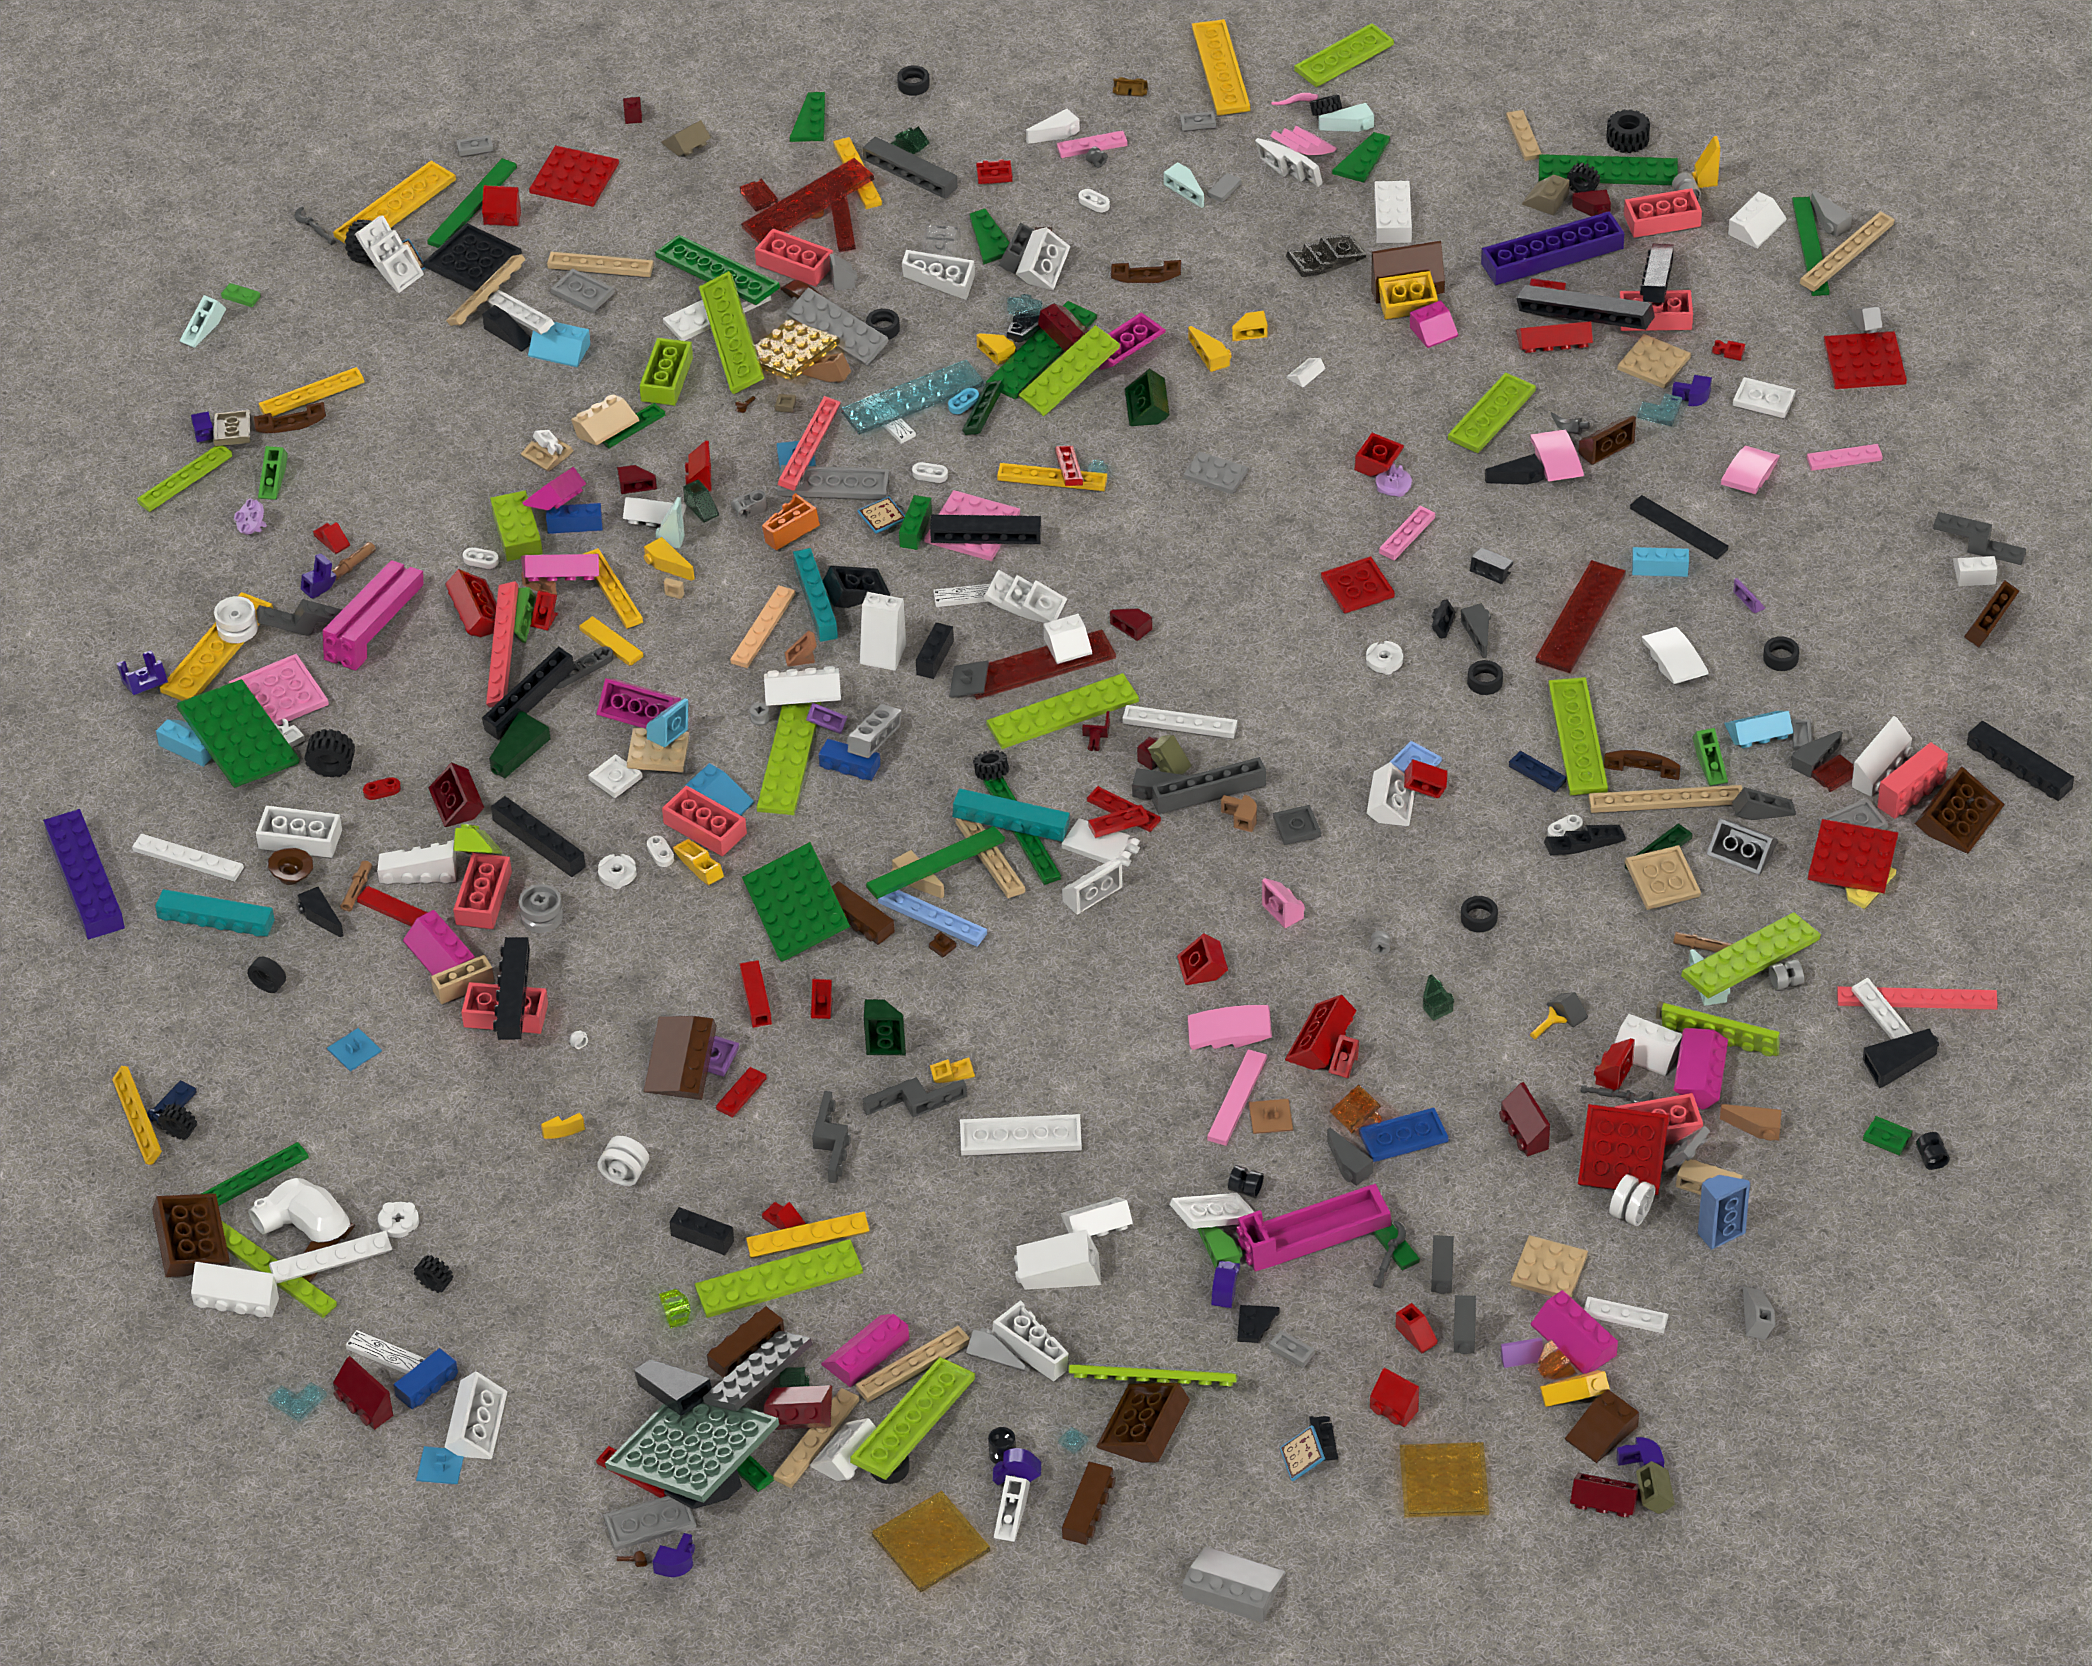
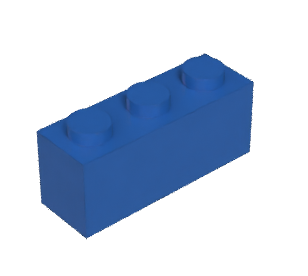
(574, 518)
(836, 757)
(426, 1378)

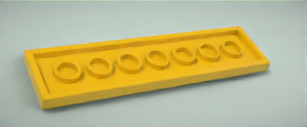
(1220, 67)
(404, 197)
(204, 661)

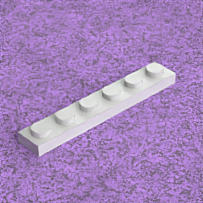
(521, 312)
(1179, 721)
(187, 857)
(330, 1257)

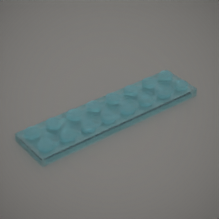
(911, 397)

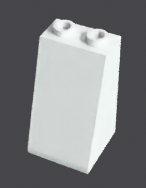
(882, 631)
(1058, 1262)

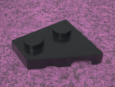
(1254, 1322)

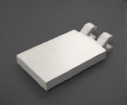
(1103, 848)

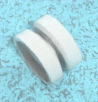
(235, 619)
(623, 1160)
(1632, 1200)

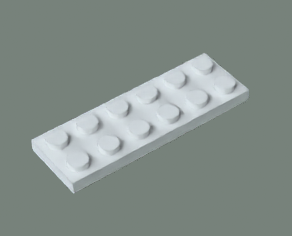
(694, 319)
(1020, 1134)

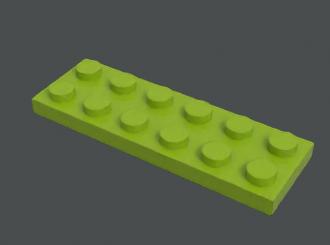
(1344, 55)
(1069, 370)
(1491, 412)
(1737, 1033)

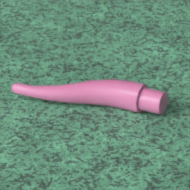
(1298, 97)

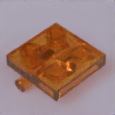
(1356, 1109)

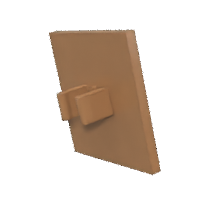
(1270, 1116)

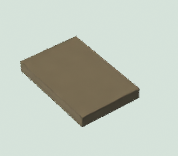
(232, 428)

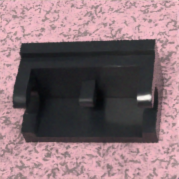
(1490, 565)
(1325, 1436)

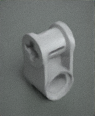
(751, 504)

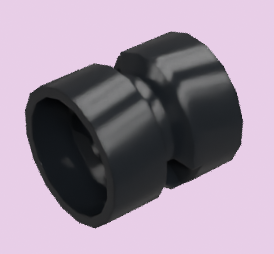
(1932, 1151)
(1245, 1181)
(1000, 1440)

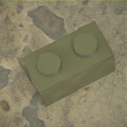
(1169, 755)
(1655, 1487)

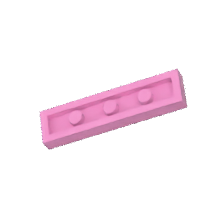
(1083, 145)
(1844, 457)
(1407, 533)

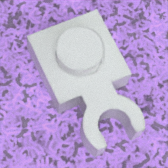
(548, 440)
(291, 734)

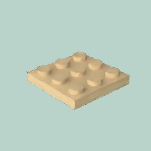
(1654, 361)
(651, 756)
(1662, 877)
(1548, 1267)

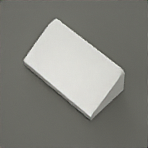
(1306, 371)

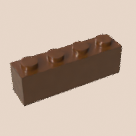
(1991, 613)
(864, 916)
(744, 1341)
(1087, 1503)

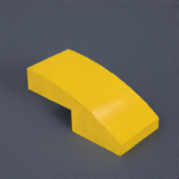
(946, 1072)
(557, 1128)

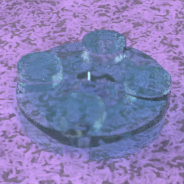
(1024, 304)

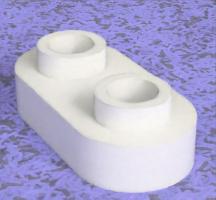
(1094, 200)
(930, 472)
(480, 558)
(1568, 823)
(657, 848)

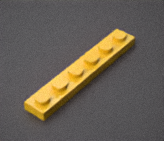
(868, 192)
(312, 392)
(1048, 476)
(616, 593)
(137, 1115)
(807, 1234)

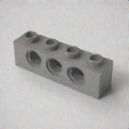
(874, 730)

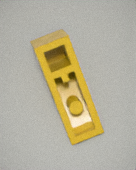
(1707, 166)
(1209, 349)
(667, 559)
(1574, 1388)

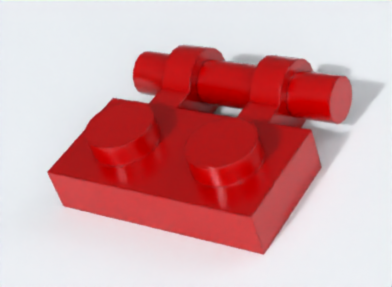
(994, 171)

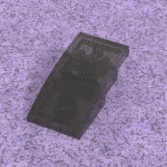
(1326, 255)

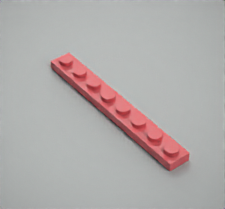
(809, 443)
(502, 643)
(1926, 998)

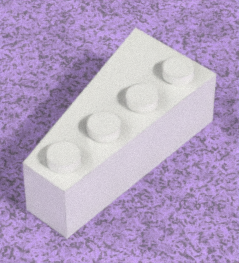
(940, 272)
(419, 865)
(1031, 1341)

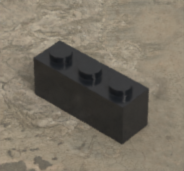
(934, 650)
(701, 1231)

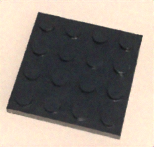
(471, 257)

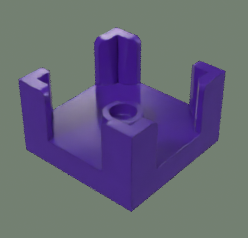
(143, 678)

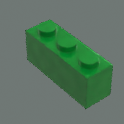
(915, 522)

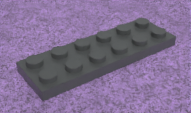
(757, 1370)

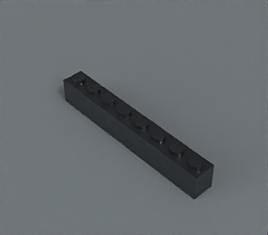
(1585, 307)

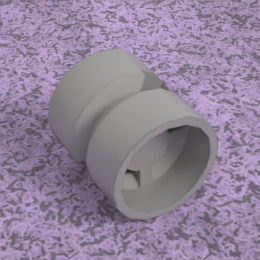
(1686, 181)
(1786, 974)

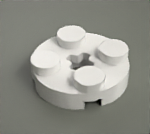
(1384, 665)
(617, 879)
(398, 1209)

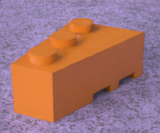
(790, 523)

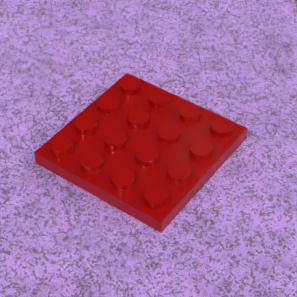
(574, 176)
(1864, 360)
(1853, 856)
(1622, 1144)

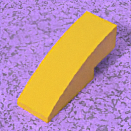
(699, 861)

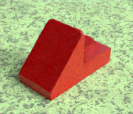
(332, 537)
(544, 610)
(821, 998)
(1344, 1056)
(783, 1217)

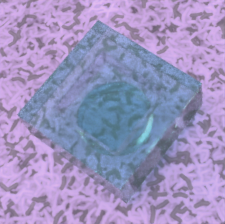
(1098, 466)
(1073, 1440)

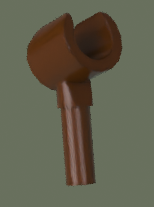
(742, 406)
(638, 1557)

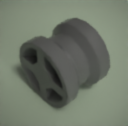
(1096, 157)

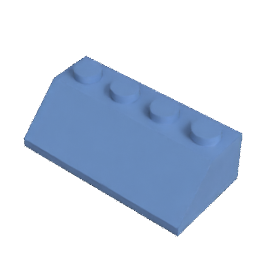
(1723, 1209)

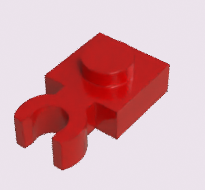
(1731, 350)

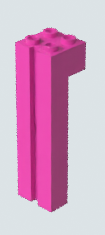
(376, 604)
(1311, 1227)

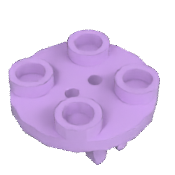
(1394, 481)
(250, 517)

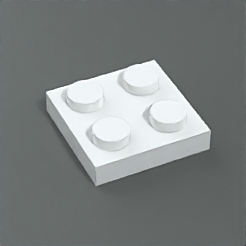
(614, 776)

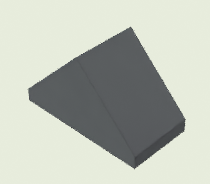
(1570, 1007)

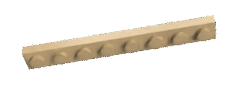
(1847, 251)
(1663, 798)

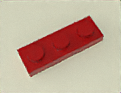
(1118, 821)
(741, 1092)

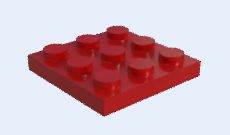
(1357, 585)

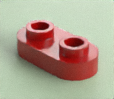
(381, 788)

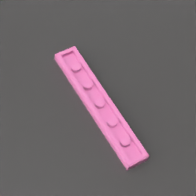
(1237, 1097)

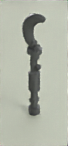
(309, 221)
(1610, 1092)
(1392, 1244)

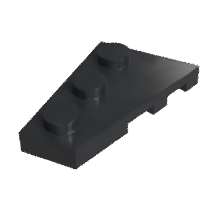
(1022, 327)

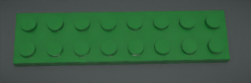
(1613, 168)
(709, 265)
(1035, 356)

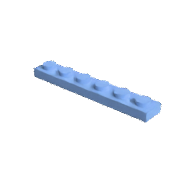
(934, 917)

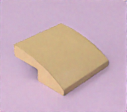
(541, 456)

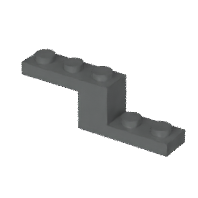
(1979, 538)
(302, 620)
(914, 1097)
(831, 1137)

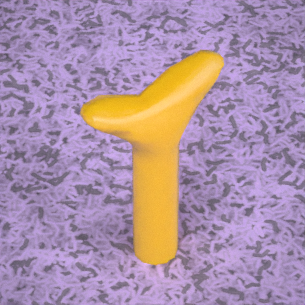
(1552, 1018)

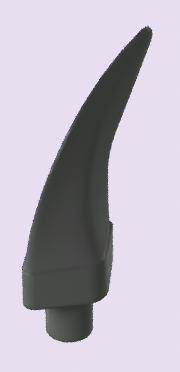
(1571, 425)

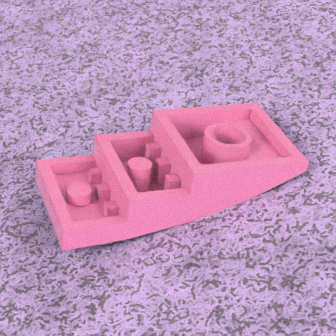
(1303, 141)
(1557, 455)
(1749, 469)
(1229, 1026)

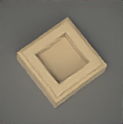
(674, 588)

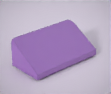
(1747, 597)
(826, 718)
(1521, 1352)

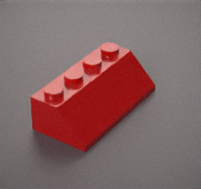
(1554, 336)
(473, 602)
(1321, 1033)

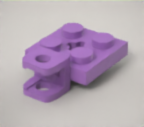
(725, 1053)

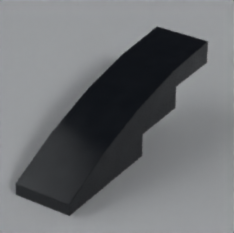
(1589, 838)

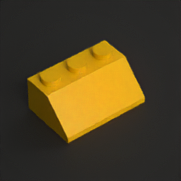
(1406, 293)

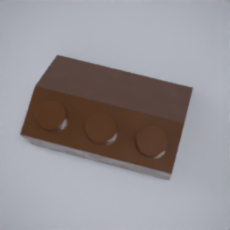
(1608, 440)

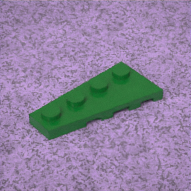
(810, 120)
(1363, 159)
(988, 235)

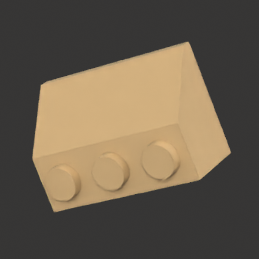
(604, 420)

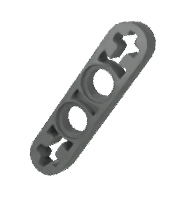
(585, 670)

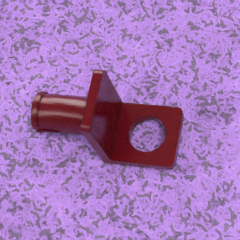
(1096, 732)

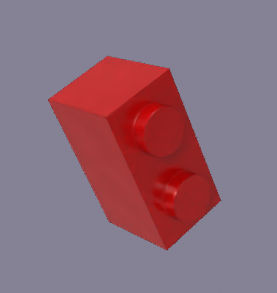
(1425, 779)

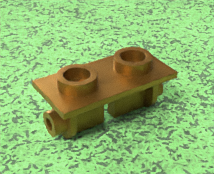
(1123, 85)

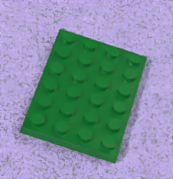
(237, 733)
(795, 902)

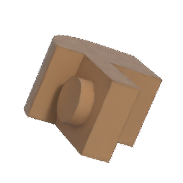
(1243, 811)

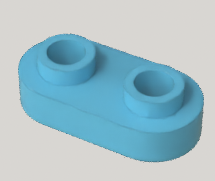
(963, 401)

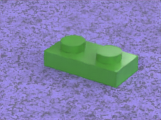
(240, 295)

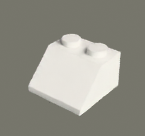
(1975, 570)
(1067, 638)

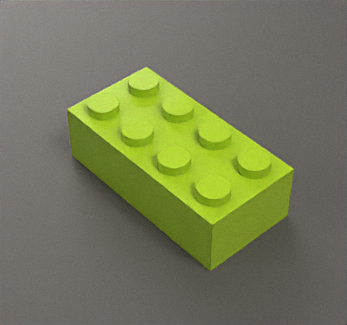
(666, 371)
(516, 525)

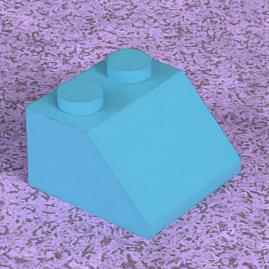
(669, 724)

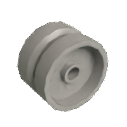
(540, 908)

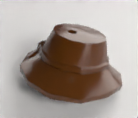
(290, 865)

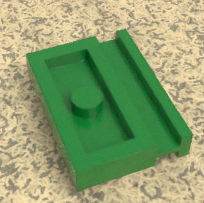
(1887, 1135)

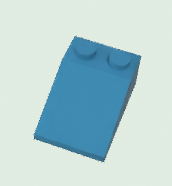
(721, 788)

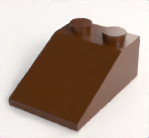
(1603, 1426)

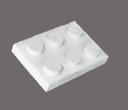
(1764, 397)

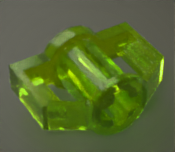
(675, 1308)

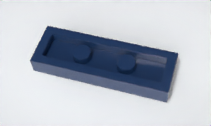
(1537, 771)

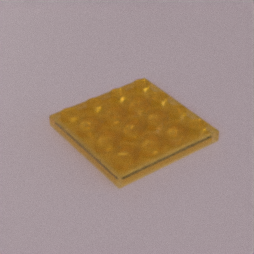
(793, 348)
(1444, 1479)
(930, 1541)

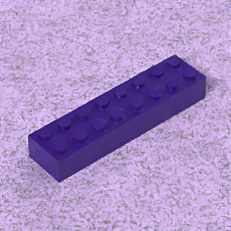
(1552, 248)
(84, 874)

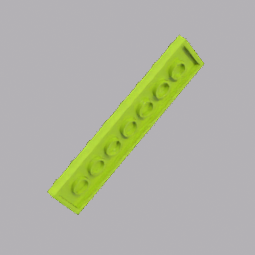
(731, 332)
(1062, 711)
(1577, 736)
(787, 760)
(1750, 955)
(778, 1278)
(1145, 1374)
(912, 1418)

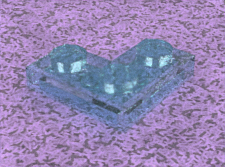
(1663, 413)
(297, 1405)

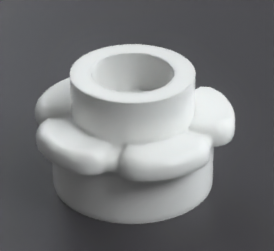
(578, 1039)

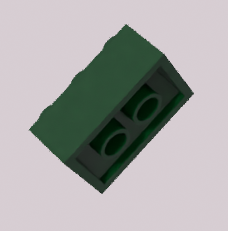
(1147, 400)
(883, 1028)

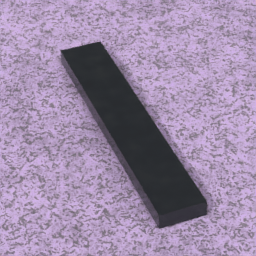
(1679, 527)

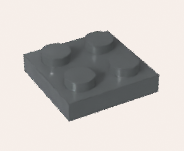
(1297, 824)

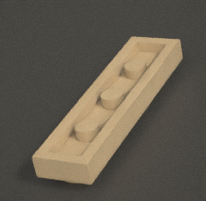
(1523, 135)

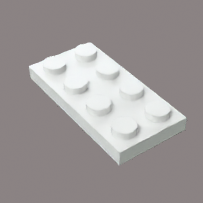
(1211, 1209)

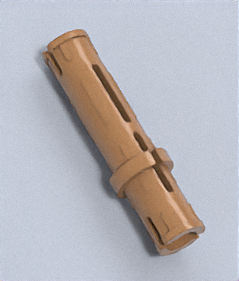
(347, 565)
(359, 879)
(1695, 941)

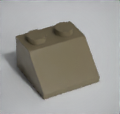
(687, 139)
(1548, 194)

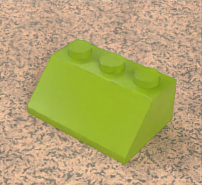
(471, 839)

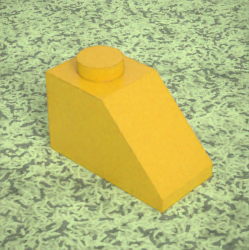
(1250, 326)
(996, 347)

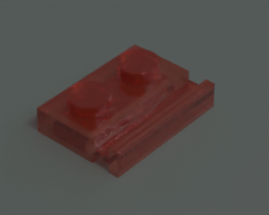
(758, 195)
(1834, 773)

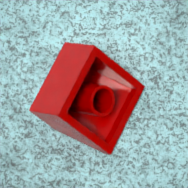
(501, 205)
(1377, 455)
(699, 466)
(1202, 960)
(1615, 1065)
(1395, 1398)

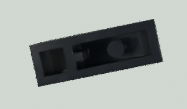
(505, 327)
(1518, 471)
(318, 910)

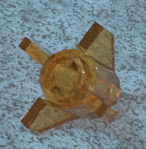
(1553, 1362)

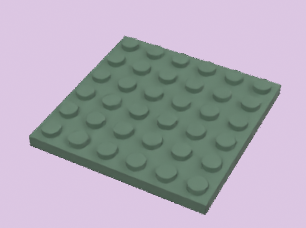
(692, 1450)

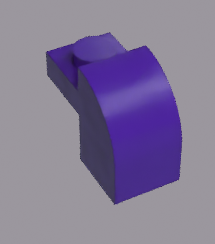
(1694, 393)
(202, 426)
(320, 579)
(1225, 1284)
(1642, 1452)
(1017, 1463)
(675, 1562)

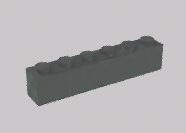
(910, 167)
(1209, 785)

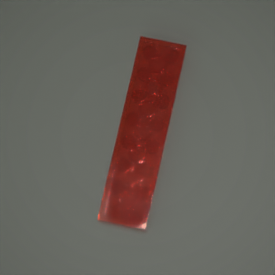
(809, 200)
(1580, 616)
(1041, 665)

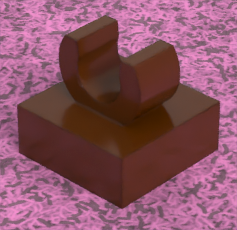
(942, 944)

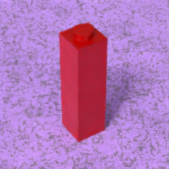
(755, 993)

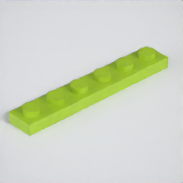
(184, 477)

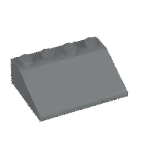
(1232, 1584)

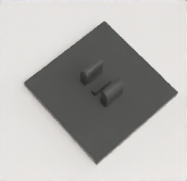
(969, 679)

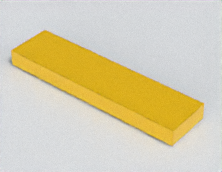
(606, 637)

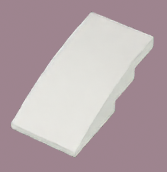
(1286, 161)
(389, 254)
(1024, 598)
(1675, 655)

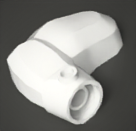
(304, 1205)

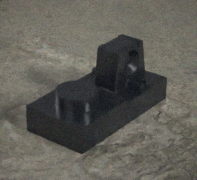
(1443, 618)

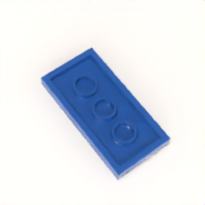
(1403, 1134)

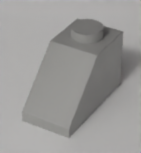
(842, 273)

